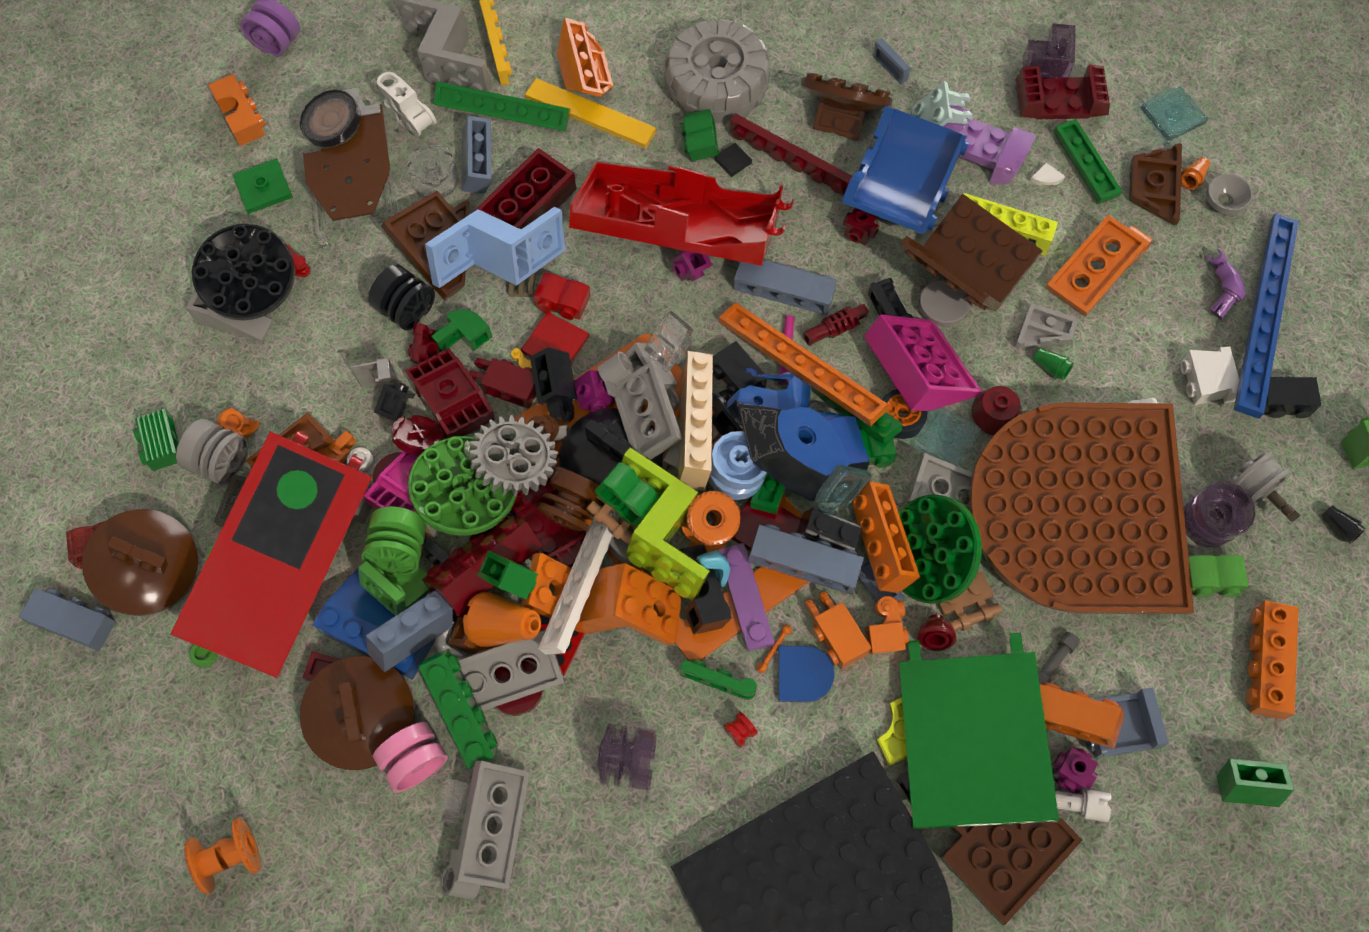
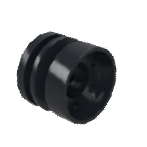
(401, 296)

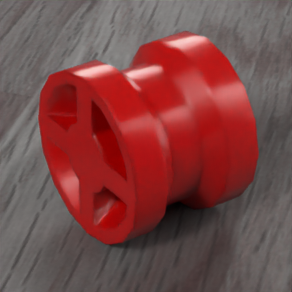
(740, 729)

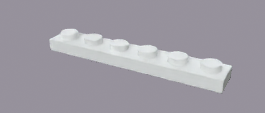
(577, 588)

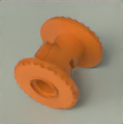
(725, 519)
(222, 855)

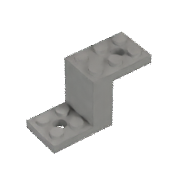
(443, 44)

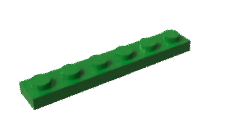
(501, 106)

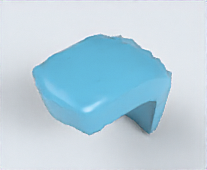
(718, 562)

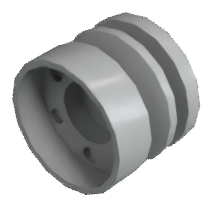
(211, 451)

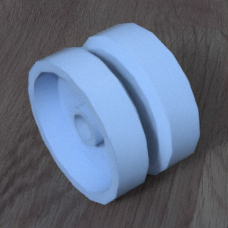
(733, 469)

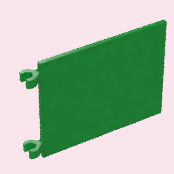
(976, 740)

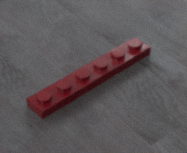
(791, 154)

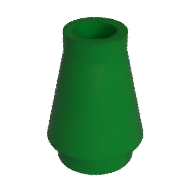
(1055, 364)

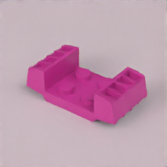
(392, 485)

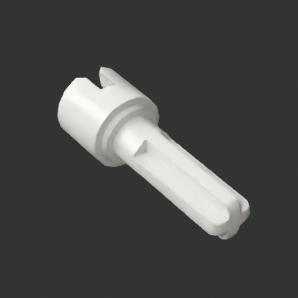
(1090, 804)

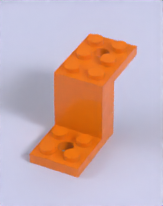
(617, 599)

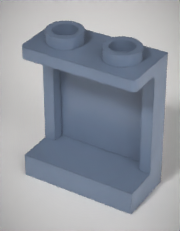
(1141, 725)

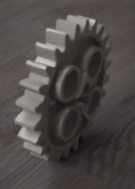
(512, 455)

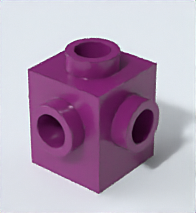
(690, 265)
(592, 391)
(1068, 776)

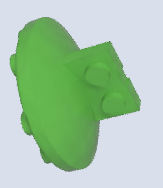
(450, 495)

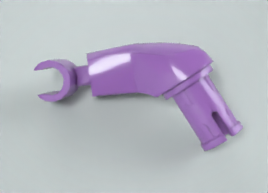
(1231, 282)

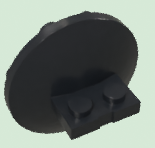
(243, 272)
(597, 445)

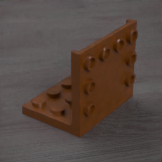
(975, 254)

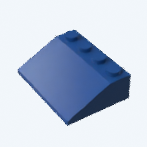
(354, 614)

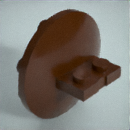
(843, 107)
(140, 562)
(354, 710)

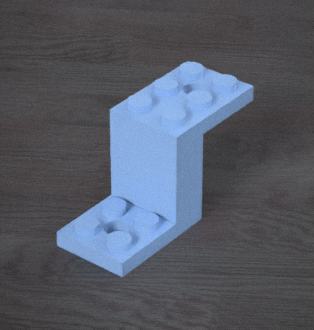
(495, 247)

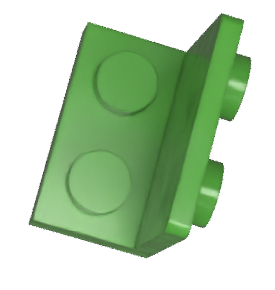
(393, 591)

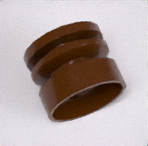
(570, 501)

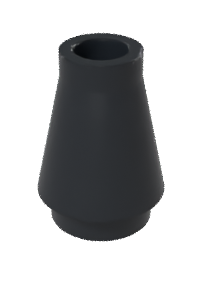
(1343, 524)

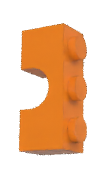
(243, 122)

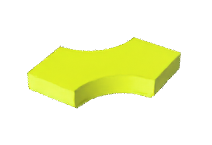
(894, 741)

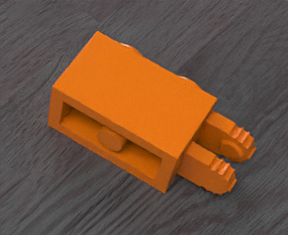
(838, 632)

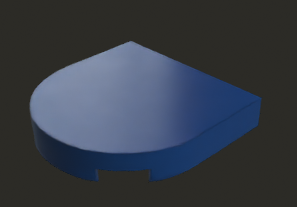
(804, 674)

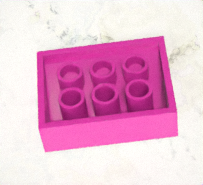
(920, 362)

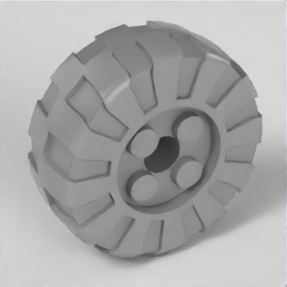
(717, 69)

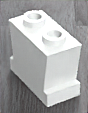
(1210, 375)

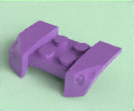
(994, 147)

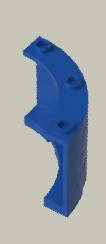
(906, 170)

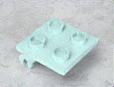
(936, 107)

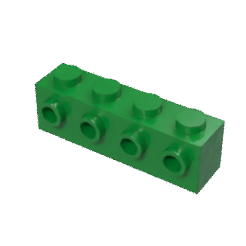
(458, 707)

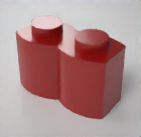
(562, 296)

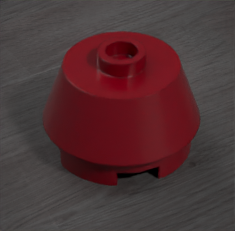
(995, 408)

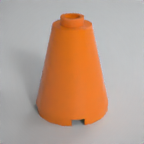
(499, 621)

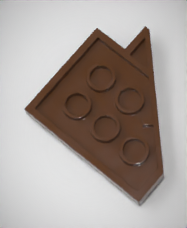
(419, 225)
(1008, 861)

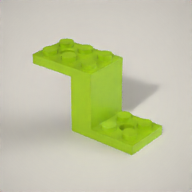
(650, 540)

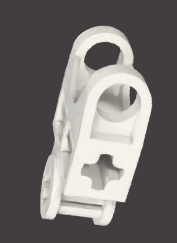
(405, 104)

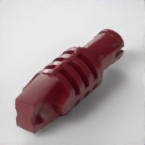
(836, 324)

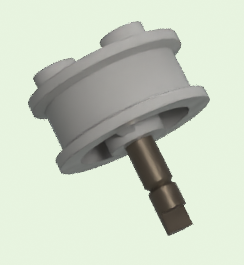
(1261, 481)

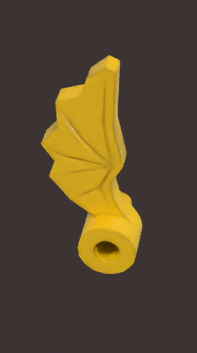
(516, 354)

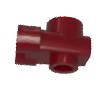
(423, 344)

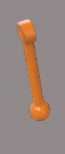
(762, 666)

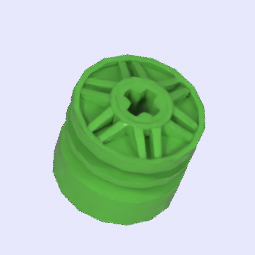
(394, 540)

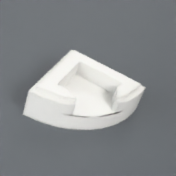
(1047, 176)

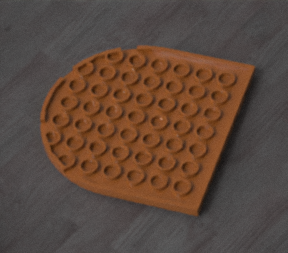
(1086, 508)

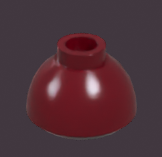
(936, 633)

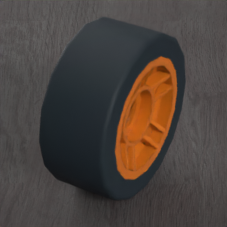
(912, 422)

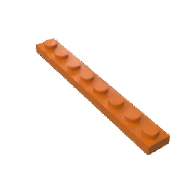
(804, 364)

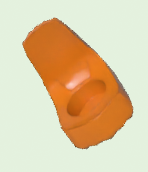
(238, 423)

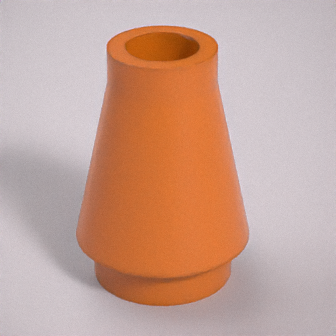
(1194, 175)

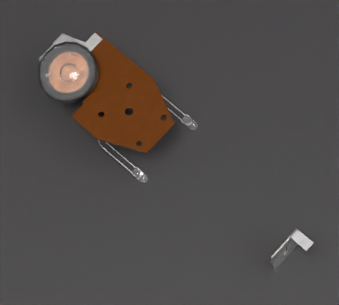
(326, 123)

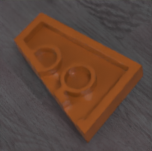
(316, 441)

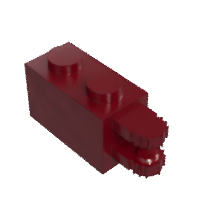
(505, 381)

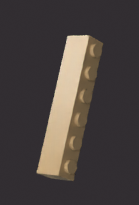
(696, 420)

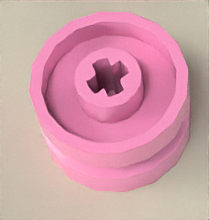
(410, 757)

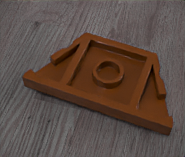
(1157, 182)

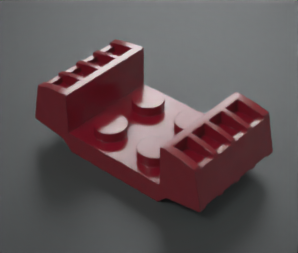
(1062, 96)
(450, 394)
(557, 540)

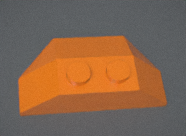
(582, 60)

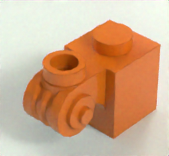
(890, 634)

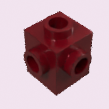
(860, 226)

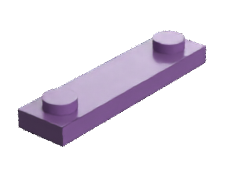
(747, 599)

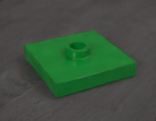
(262, 186)

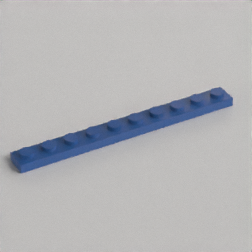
(1266, 317)

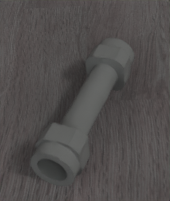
(1066, 645)

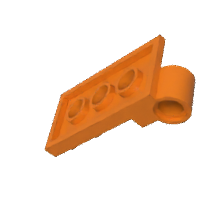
(1130, 244)

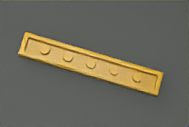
(593, 113)

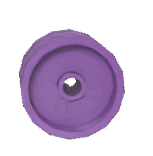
(270, 26)

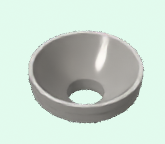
(1232, 186)

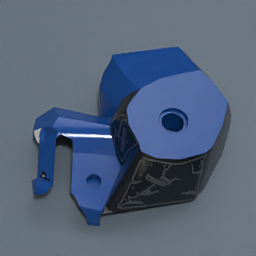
(795, 440)

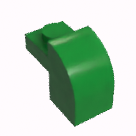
(465, 326)

